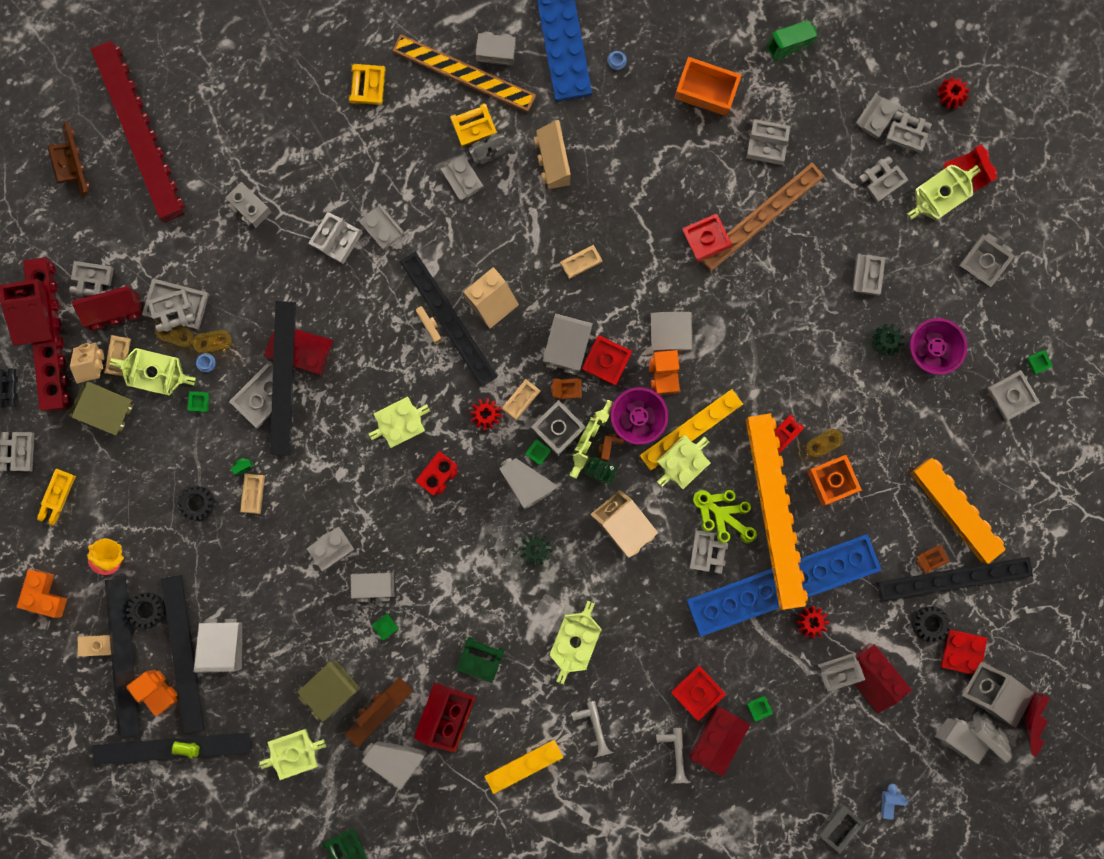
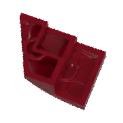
(1035, 722)

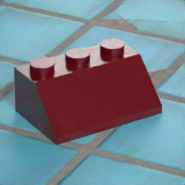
(108, 308)
(309, 354)
(882, 682)
(444, 717)
(719, 740)

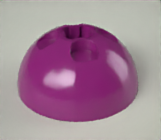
(946, 340)
(645, 407)

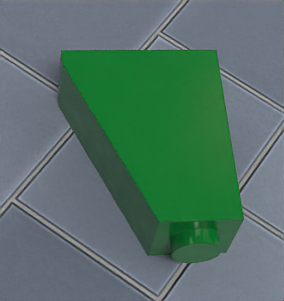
(791, 39)

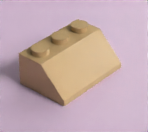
(552, 156)

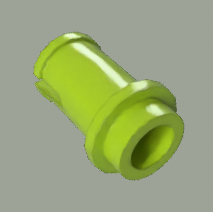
(185, 749)

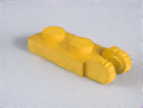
(56, 495)

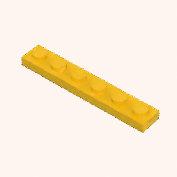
(693, 427)

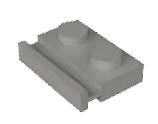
(876, 115)
(461, 178)
(381, 227)
(868, 274)
(330, 549)
(841, 672)

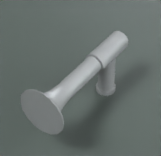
(594, 716)
(677, 738)

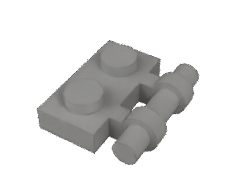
(906, 136)
(887, 183)
(92, 274)
(168, 305)
(21, 451)
(702, 552)

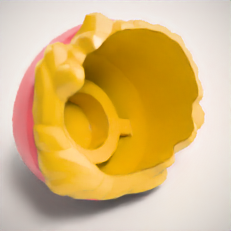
(105, 556)

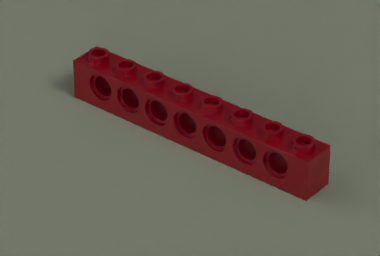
(47, 403)

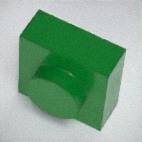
(1039, 362)
(198, 401)
(538, 452)
(242, 466)
(385, 626)
(759, 708)

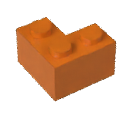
(665, 372)
(36, 595)
(153, 691)

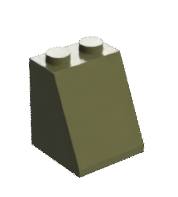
(100, 408)
(328, 690)

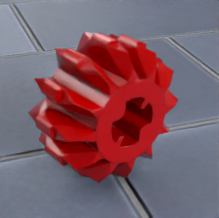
(958, 88)
(481, 409)
(806, 624)

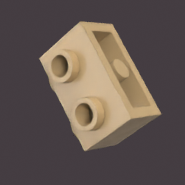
(86, 362)

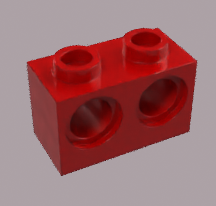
(433, 471)

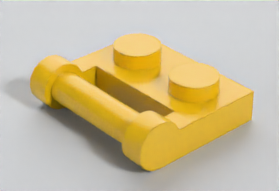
(372, 86)
(476, 130)

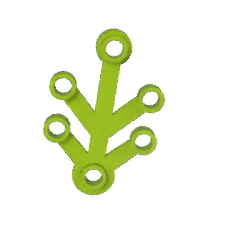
(722, 515)

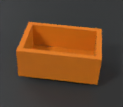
(707, 86)

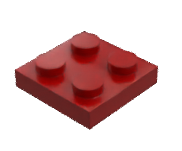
(707, 237)
(606, 360)
(963, 651)
(698, 693)

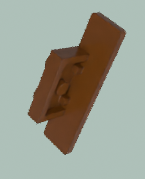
(66, 161)
(381, 708)

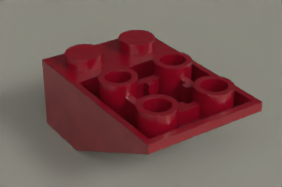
(26, 311)

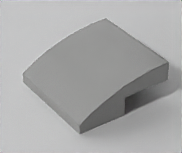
(768, 142)
(335, 237)
(671, 331)

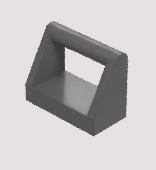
(833, 821)

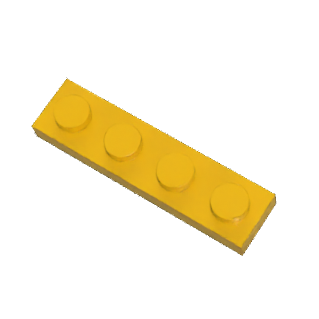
(524, 766)

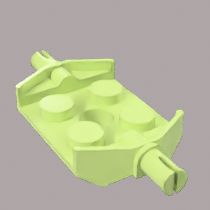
(928, 195)
(168, 368)
(601, 418)
(571, 658)

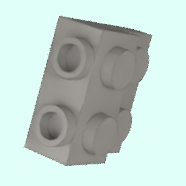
(987, 259)

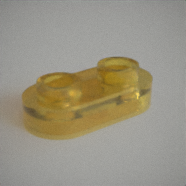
(174, 336)
(213, 341)
(823, 443)

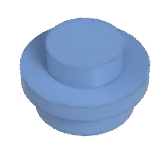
(617, 60)
(205, 362)

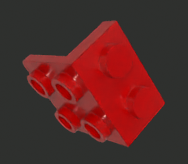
(979, 157)

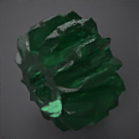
(894, 343)
(600, 470)
(537, 556)

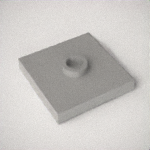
(1013, 395)

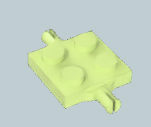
(399, 422)
(683, 461)
(292, 754)

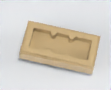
(581, 262)
(429, 324)
(119, 350)
(521, 399)
(252, 493)
(94, 645)

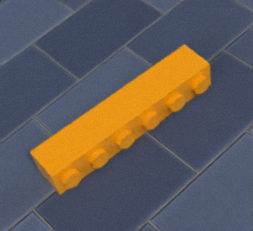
(958, 511)

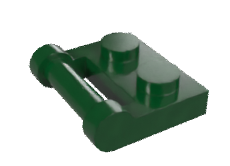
(478, 666)
(349, 845)

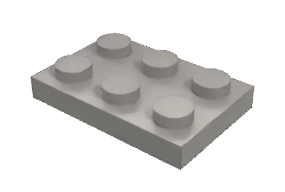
(197, 300)
(255, 398)
(994, 737)

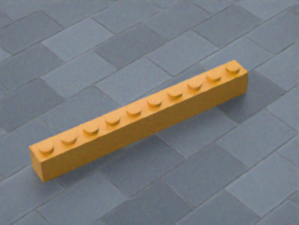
(775, 511)

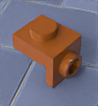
(567, 389)
(605, 448)
(932, 559)

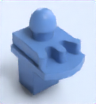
(890, 799)

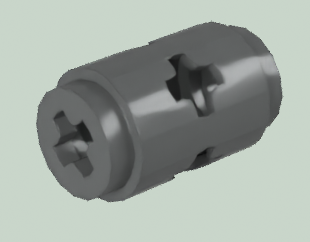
(497, 144)

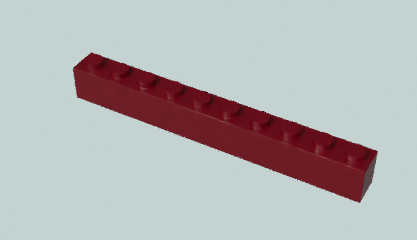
(137, 130)

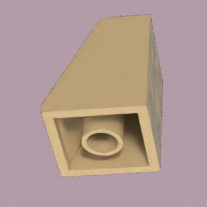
(491, 298)
(624, 523)

